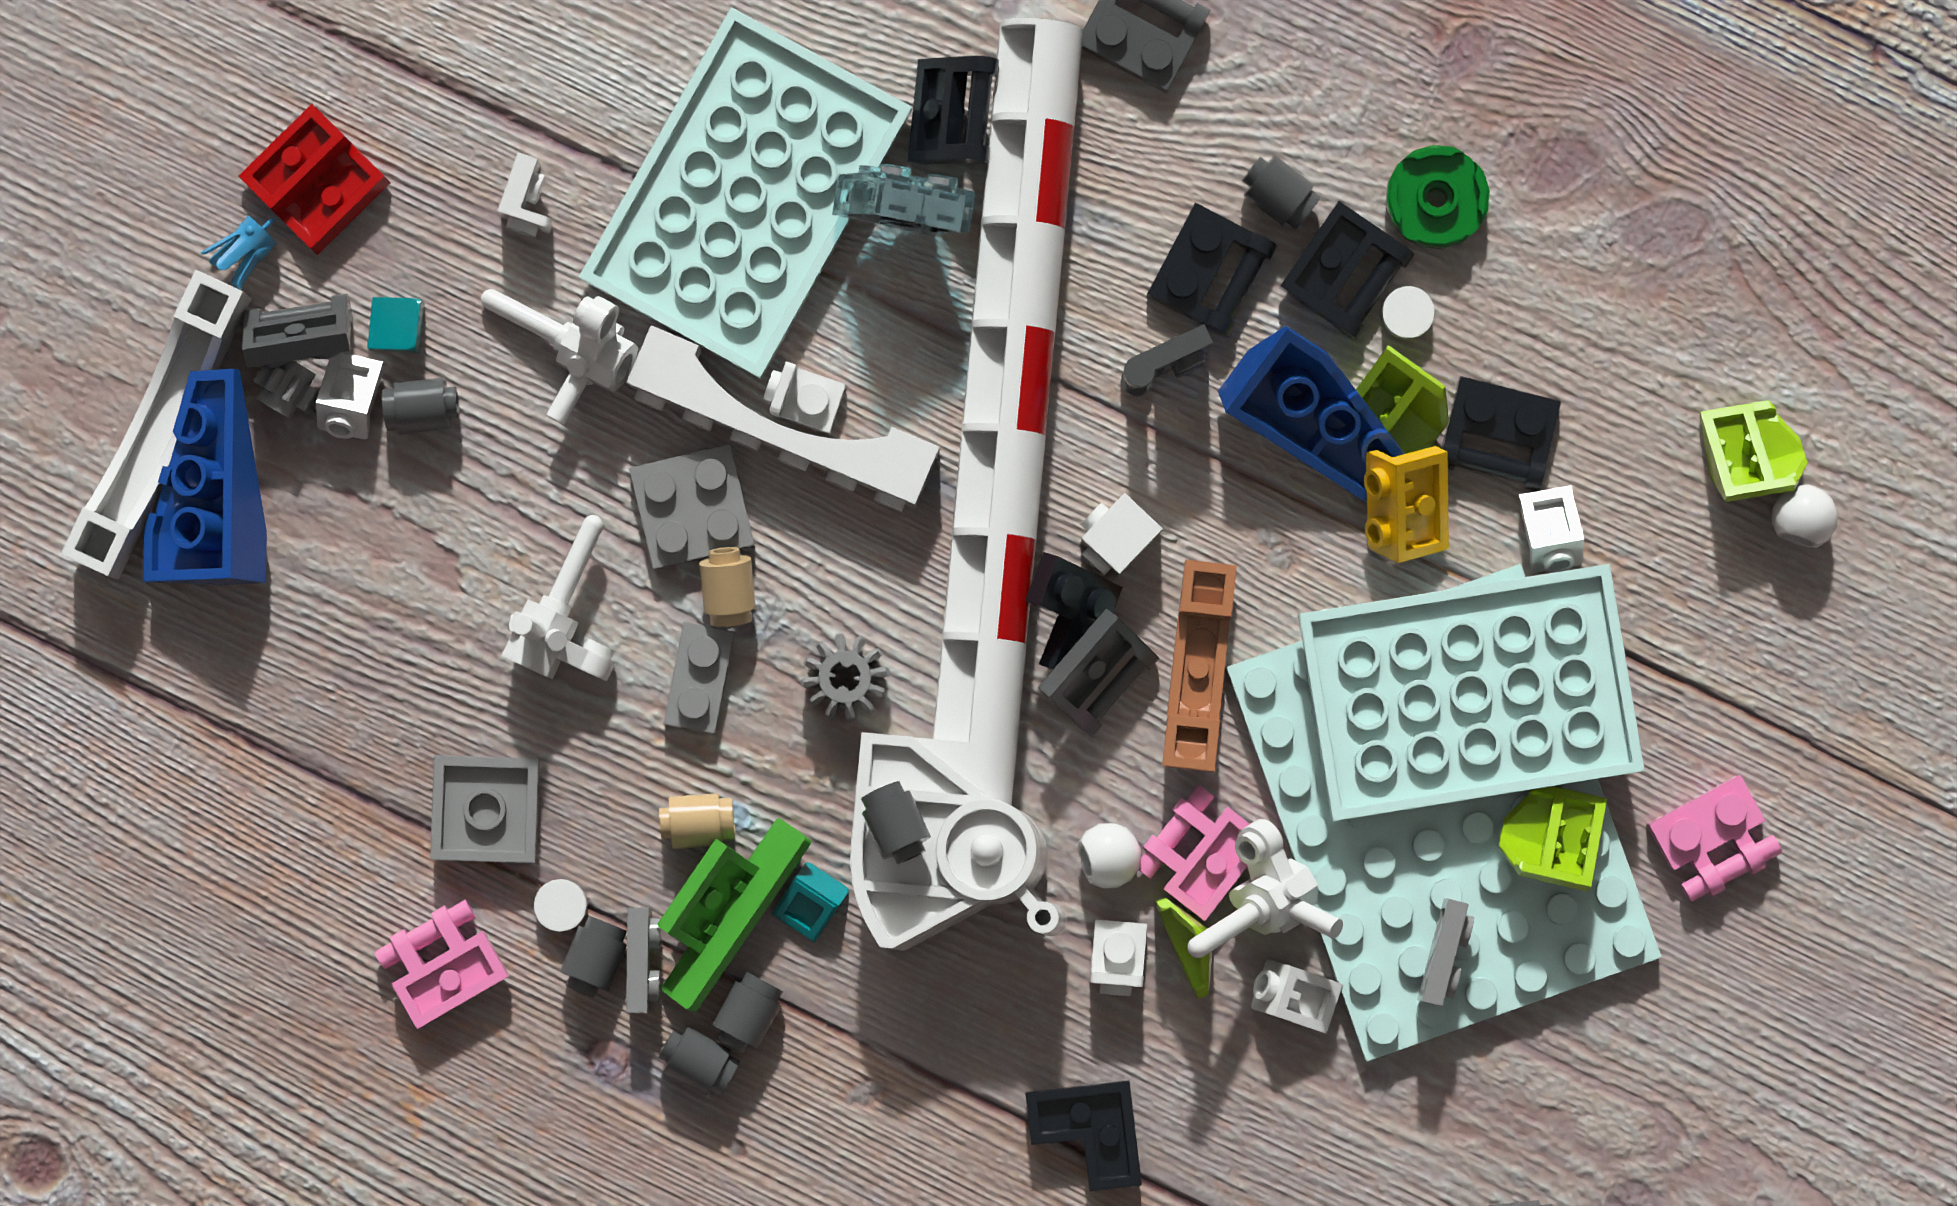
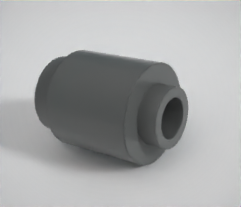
(1280, 191)
(420, 406)
(895, 822)
(594, 956)
(747, 1013)
(698, 1062)

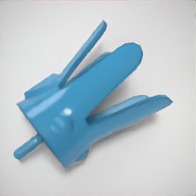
(248, 240)

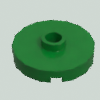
(1443, 170)

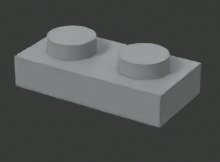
(699, 678)
(1451, 930)
(641, 981)

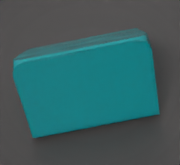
(396, 324)
(810, 901)

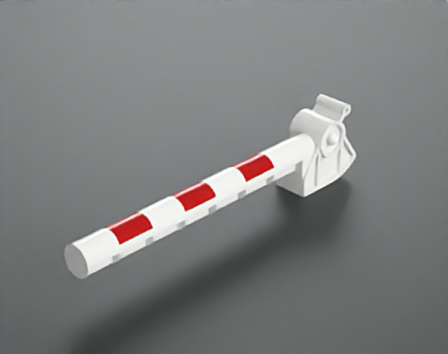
(964, 776)

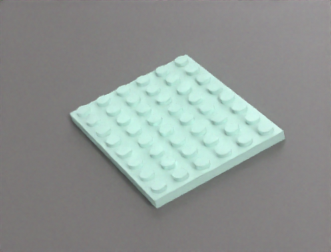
(1396, 867)

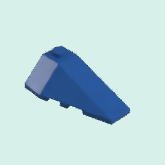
(1307, 408)
(210, 502)

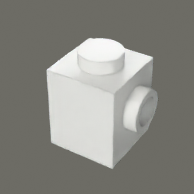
(1117, 535)

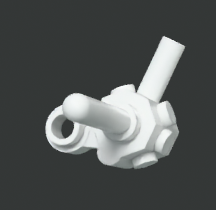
(588, 347)
(544, 630)
(1273, 899)

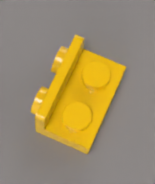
(1407, 503)

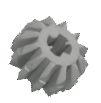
(848, 660)

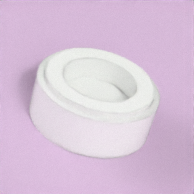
(1407, 313)
(560, 905)

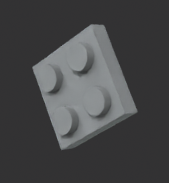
(691, 506)
(485, 809)

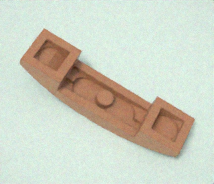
(1199, 666)

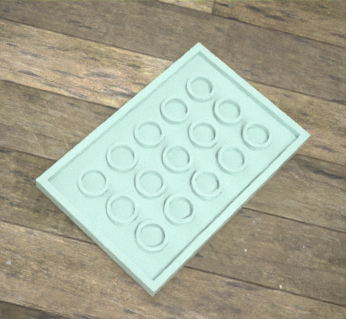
(742, 193)
(1470, 692)

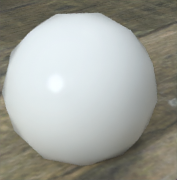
(1805, 516)
(1109, 855)

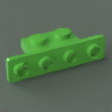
(723, 906)

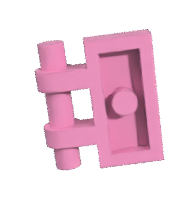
(1707, 823)
(1212, 865)
(449, 978)

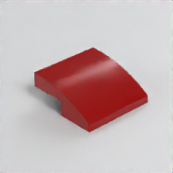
(314, 179)

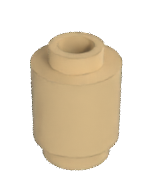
(727, 587)
(697, 820)

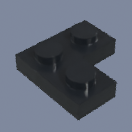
(1074, 597)
(1100, 1117)

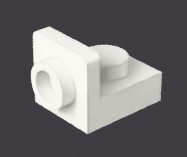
(523, 187)
(348, 395)
(804, 397)
(1552, 530)
(1118, 956)
(1295, 995)

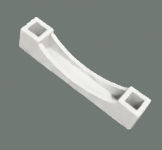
(889, 465)
(126, 495)

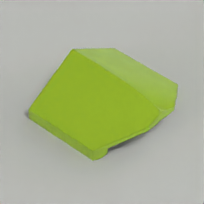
(1405, 401)
(1751, 451)
(1554, 836)
(1181, 930)

